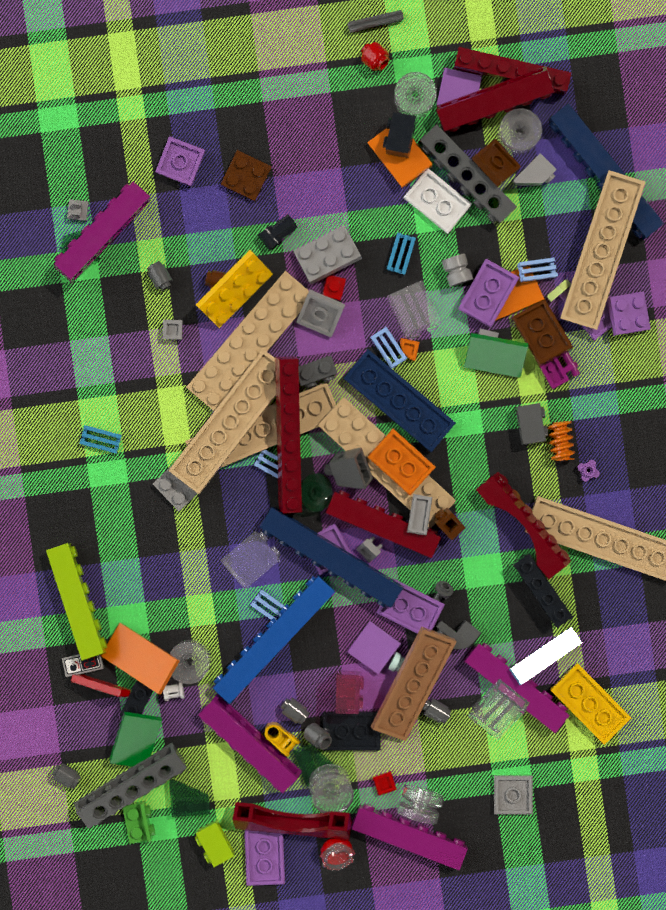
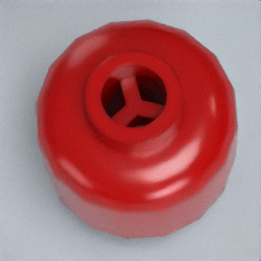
(375, 56)

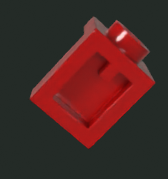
(334, 287)

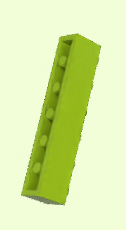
(76, 601)

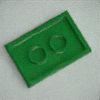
(496, 355)
(135, 739)

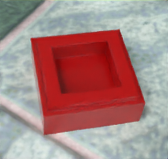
(384, 783)

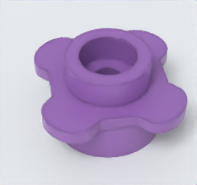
(593, 471)

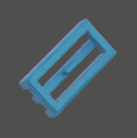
(405, 238)
(85, 435)

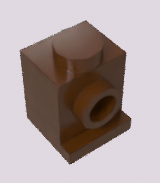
(448, 523)

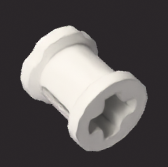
(173, 691)

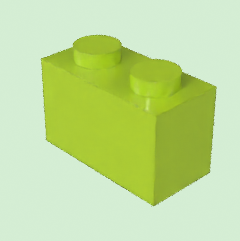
(214, 843)

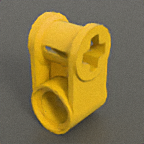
(281, 739)

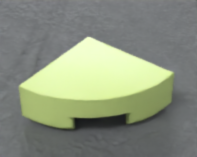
(558, 290)

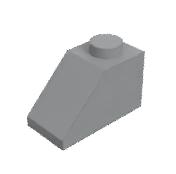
(536, 173)

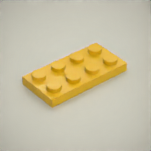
(234, 289)
(590, 703)

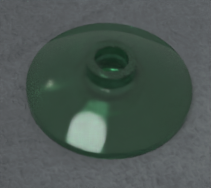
(322, 492)

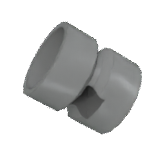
(457, 270)

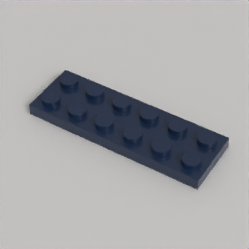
(399, 400)

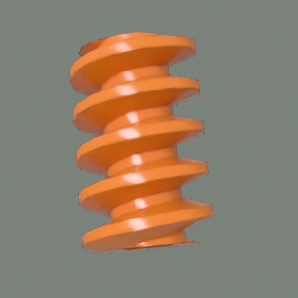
(561, 441)

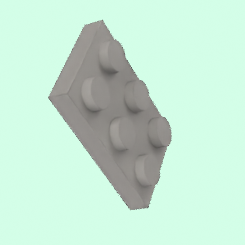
(327, 254)

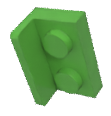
(138, 822)

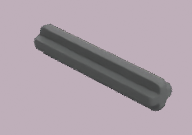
(375, 21)

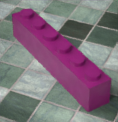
(102, 231)
(540, 703)
(250, 743)
(409, 837)

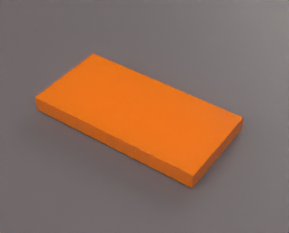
(140, 658)

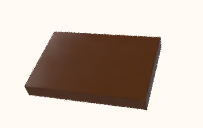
(542, 332)

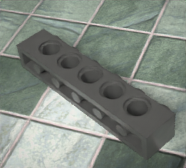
(465, 164)
(135, 776)

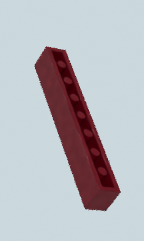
(288, 434)

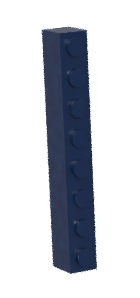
(598, 162)
(332, 557)

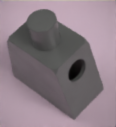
(350, 469)

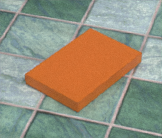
(402, 169)
(521, 296)
(401, 461)

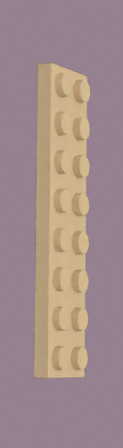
(602, 249)
(256, 332)
(314, 406)
(228, 424)
(353, 430)
(602, 538)

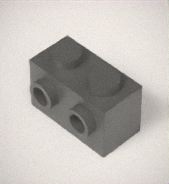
(317, 370)

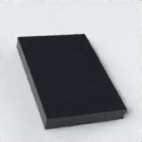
(352, 731)

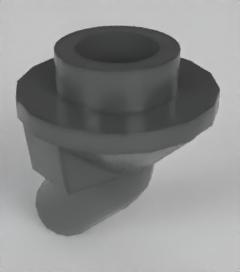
(443, 589)

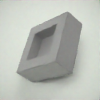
(172, 329)

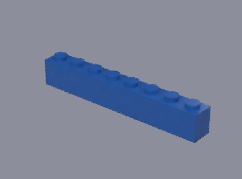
(273, 639)

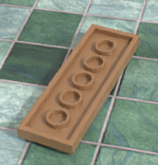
(413, 683)

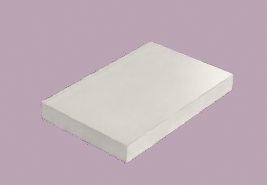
(437, 201)

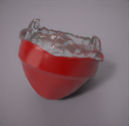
(337, 854)

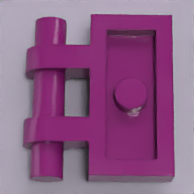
(556, 374)

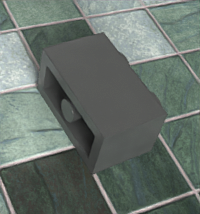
(531, 423)

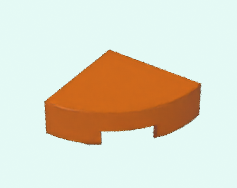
(409, 348)

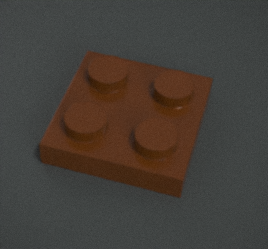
(496, 162)
(246, 175)

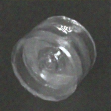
(417, 84)
(526, 122)
(200, 665)
(330, 788)
(420, 804)

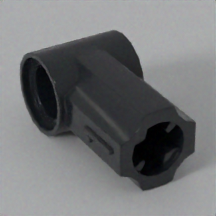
(274, 235)

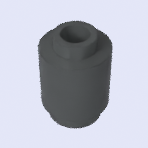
(159, 276)
(294, 710)
(436, 711)
(317, 736)
(66, 776)

